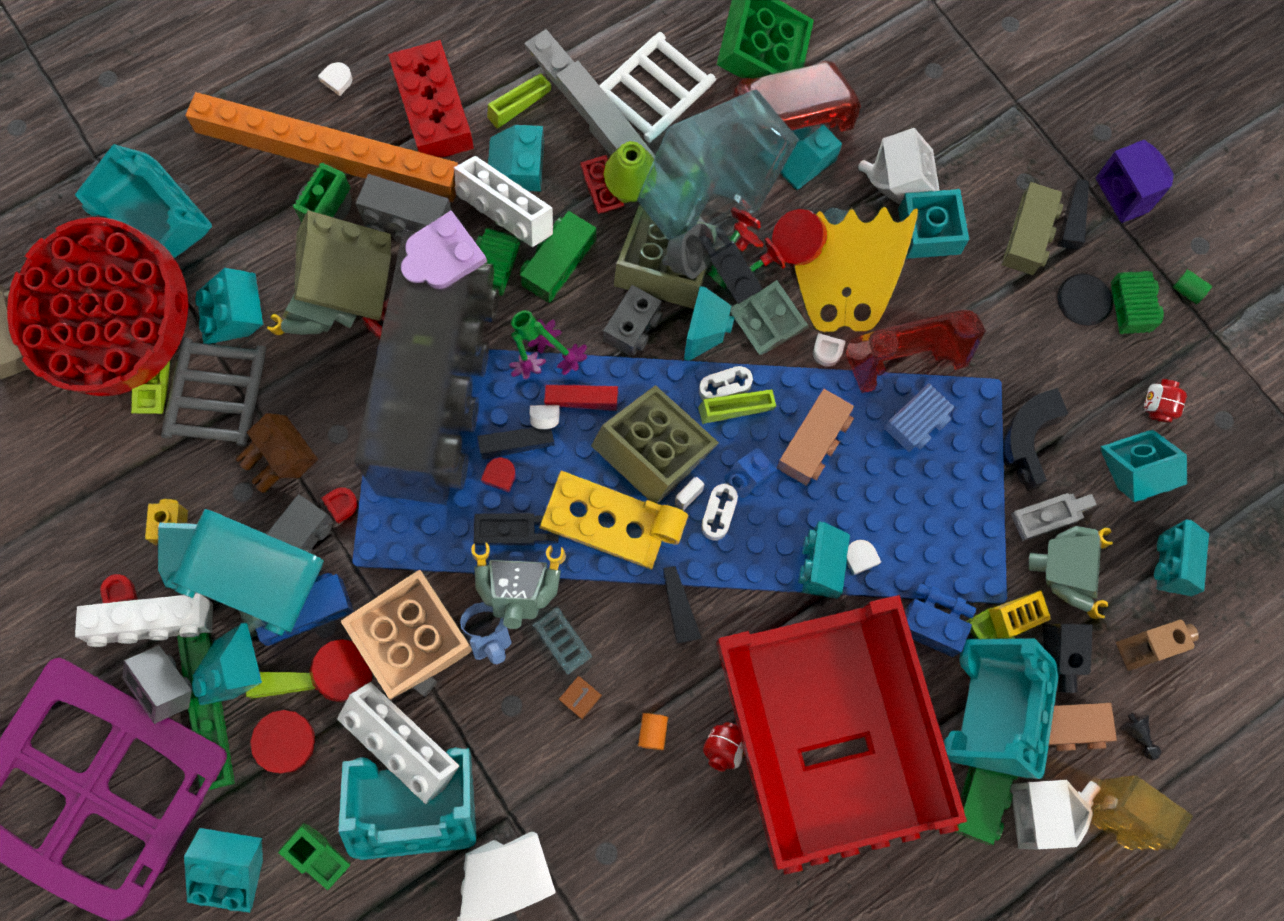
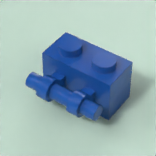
(936, 628)

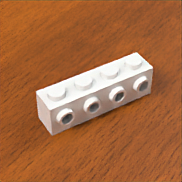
(503, 201)
(144, 619)
(397, 742)

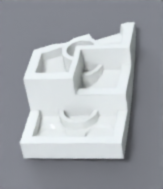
(504, 878)

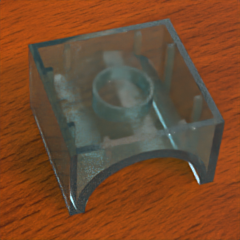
(722, 151)

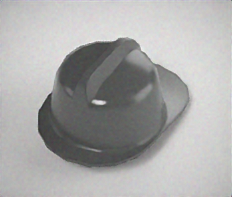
(687, 253)

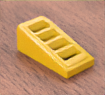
(1002, 621)

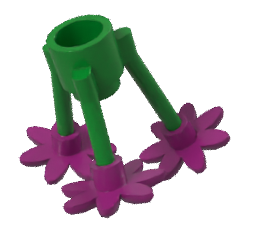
(536, 332)

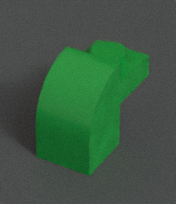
(312, 853)

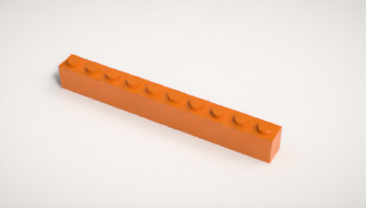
(320, 144)

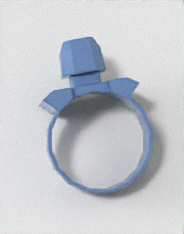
(488, 646)

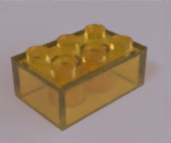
(1138, 814)

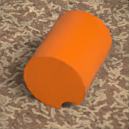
(653, 731)

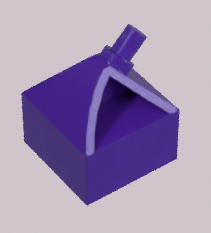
(1135, 180)

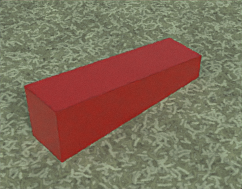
(582, 396)

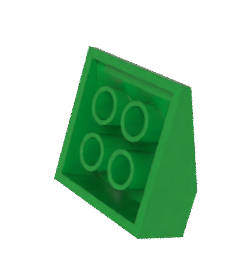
(764, 38)

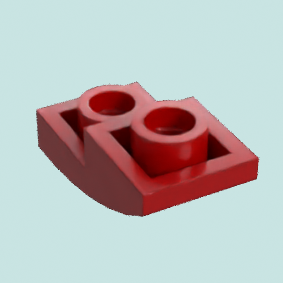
(594, 178)

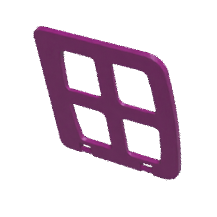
(89, 790)

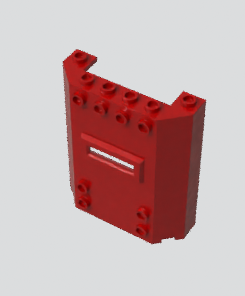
(826, 687)

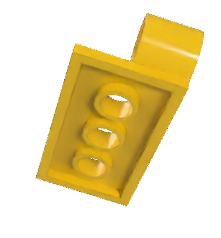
(656, 521)

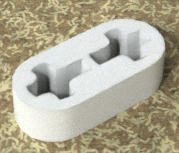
(724, 378)
(712, 510)

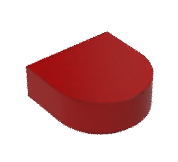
(499, 474)
(341, 503)
(117, 589)

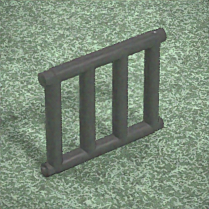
(184, 374)

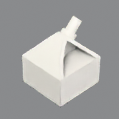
(902, 166)
(1052, 813)

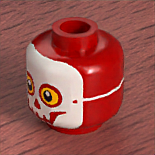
(1165, 401)
(724, 747)

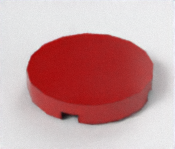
(799, 236)
(339, 670)
(282, 742)

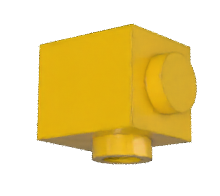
(165, 512)

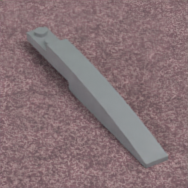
(584, 94)

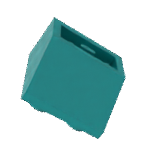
(229, 306)
(1182, 559)
(825, 562)
(223, 870)

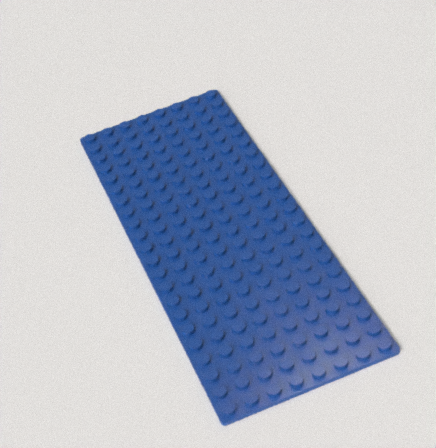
(925, 510)

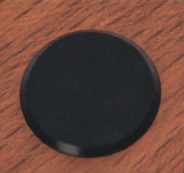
(1085, 299)

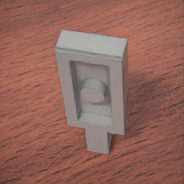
(1051, 514)

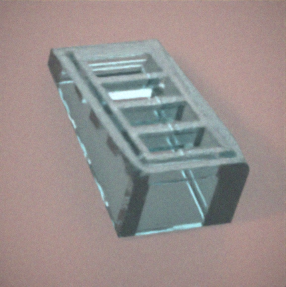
(555, 613)

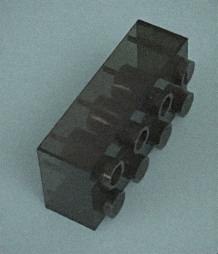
(425, 385)

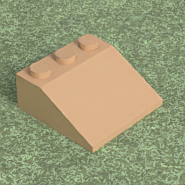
(406, 635)

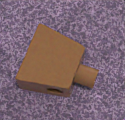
(1164, 643)

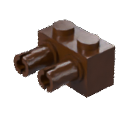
(281, 446)

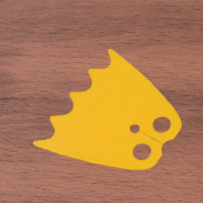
(856, 257)

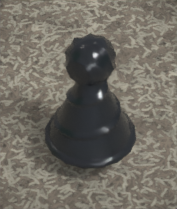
(1139, 729)

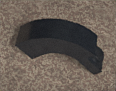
(1020, 434)

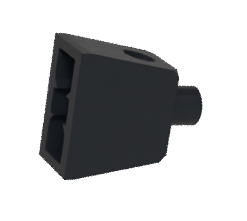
(1071, 650)

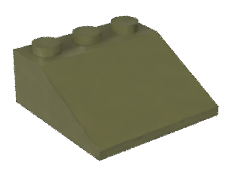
(642, 264)
(341, 265)
(653, 444)

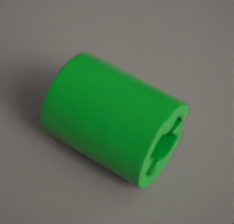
(1192, 286)

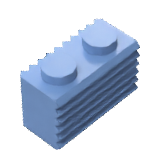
(919, 418)

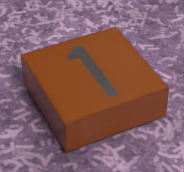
(580, 697)

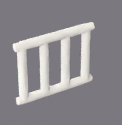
(669, 115)

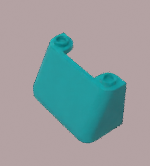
(144, 196)
(247, 571)
(1006, 707)
(388, 820)

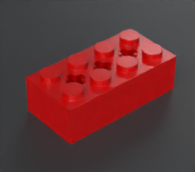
(431, 100)

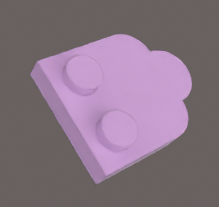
(441, 253)

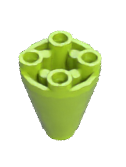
(627, 171)

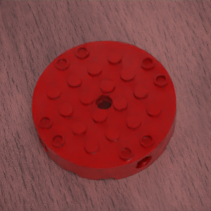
(97, 307)

